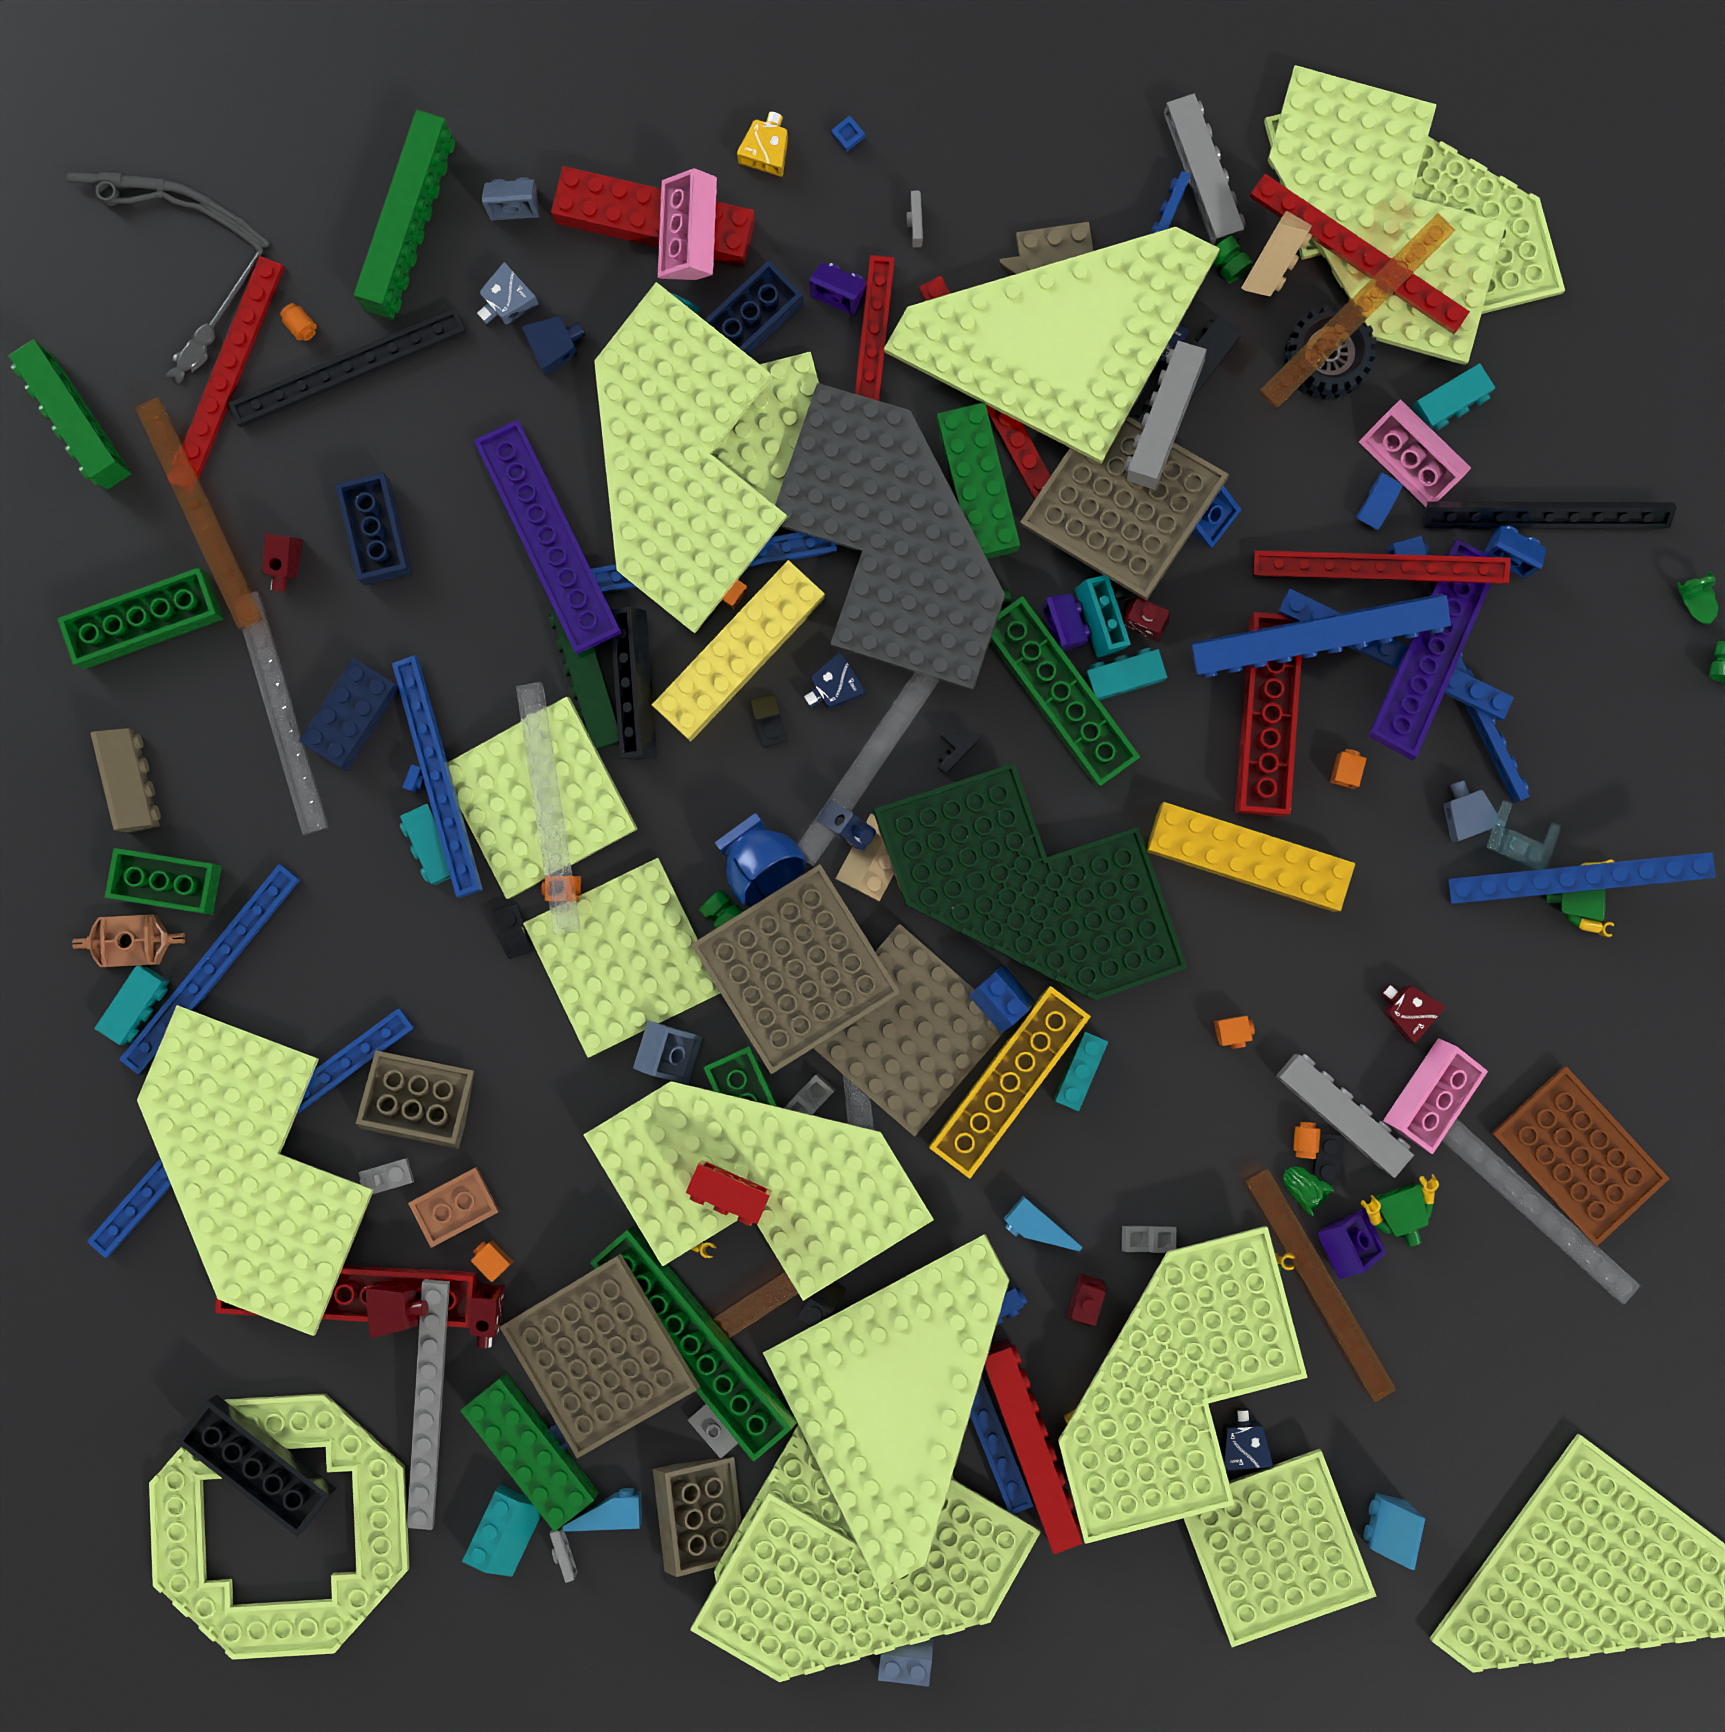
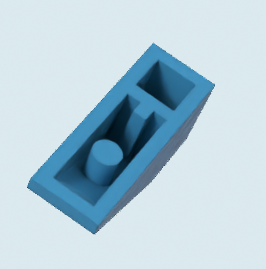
(1035, 1225)
(615, 1512)

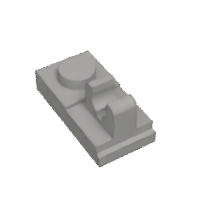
(387, 1176)

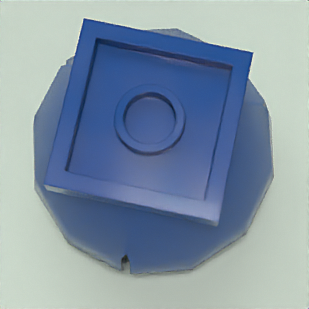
(759, 856)

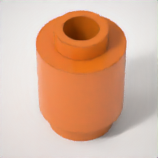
(298, 322)
(1306, 1140)

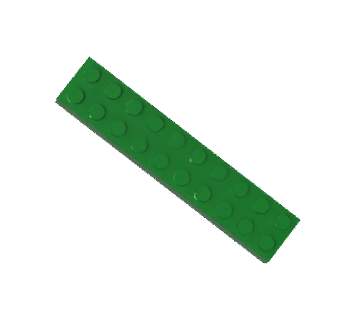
(724, 1376)

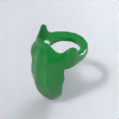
(1700, 598)
(1306, 1188)

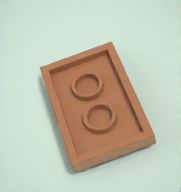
(453, 1207)

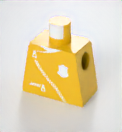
(765, 145)

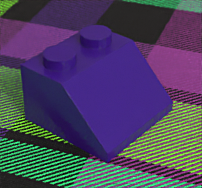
(837, 288)
(1065, 622)
(1352, 1244)

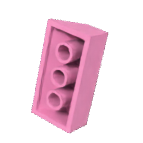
(687, 226)
(1414, 454)
(1435, 1095)

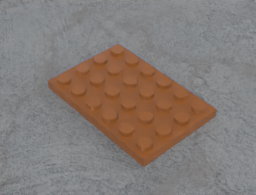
(1580, 1156)

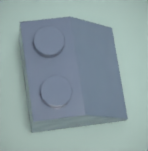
(511, 199)
(667, 1052)
(907, 1664)

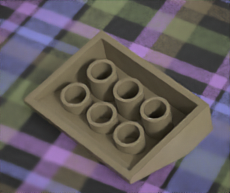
(416, 1099)
(696, 1513)

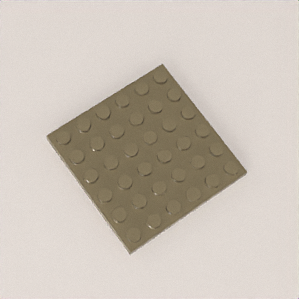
(1120, 525)
(795, 969)
(918, 1042)
(599, 1356)

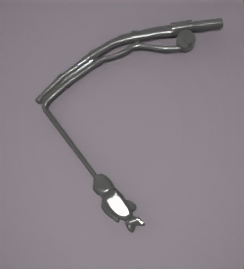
(195, 351)

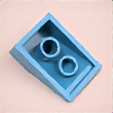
(1394, 1529)

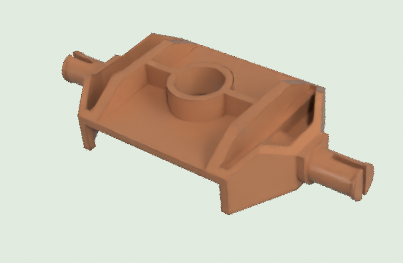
(147, 945)

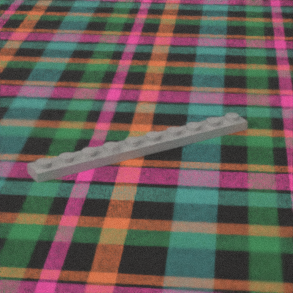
(428, 1405)

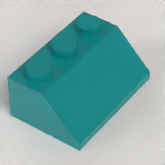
(503, 1533)

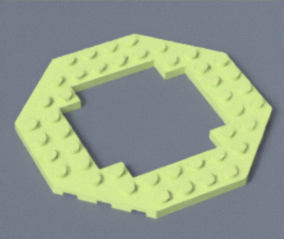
(287, 1626)

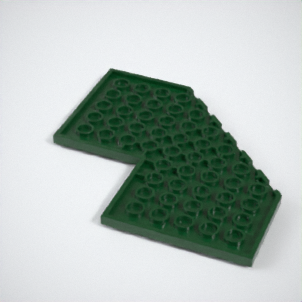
(981, 869)

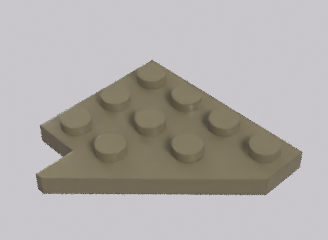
(1048, 246)

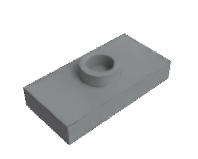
(914, 219)
(712, 1431)
(563, 1555)

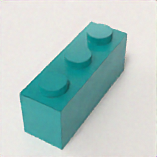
(1454, 398)
(1102, 616)
(1126, 674)
(426, 846)
(132, 1005)
(1080, 1071)

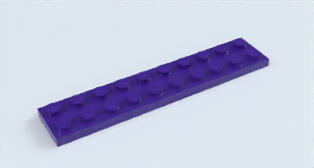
(547, 537)
(1428, 667)

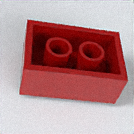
(728, 1193)

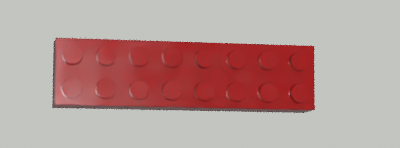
(633, 213)
(1268, 731)
(1033, 1452)

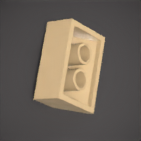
(1278, 255)
(868, 869)

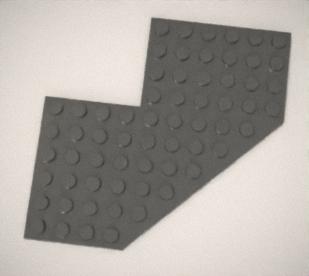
(921, 579)

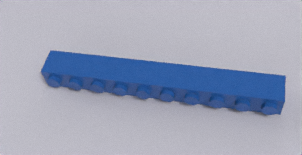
(1321, 634)

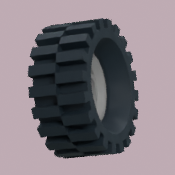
(1357, 356)

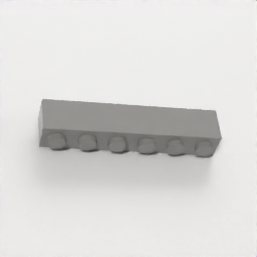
(1202, 161)
(1166, 414)
(1344, 1115)

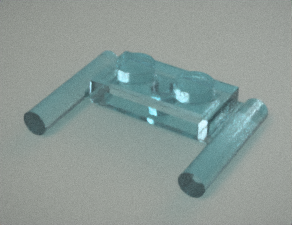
(1519, 846)

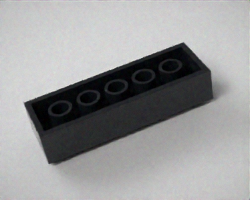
(256, 1465)

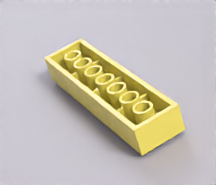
(739, 651)

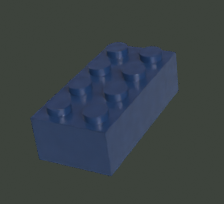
(756, 308)
(373, 529)
(349, 714)

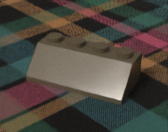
(126, 780)

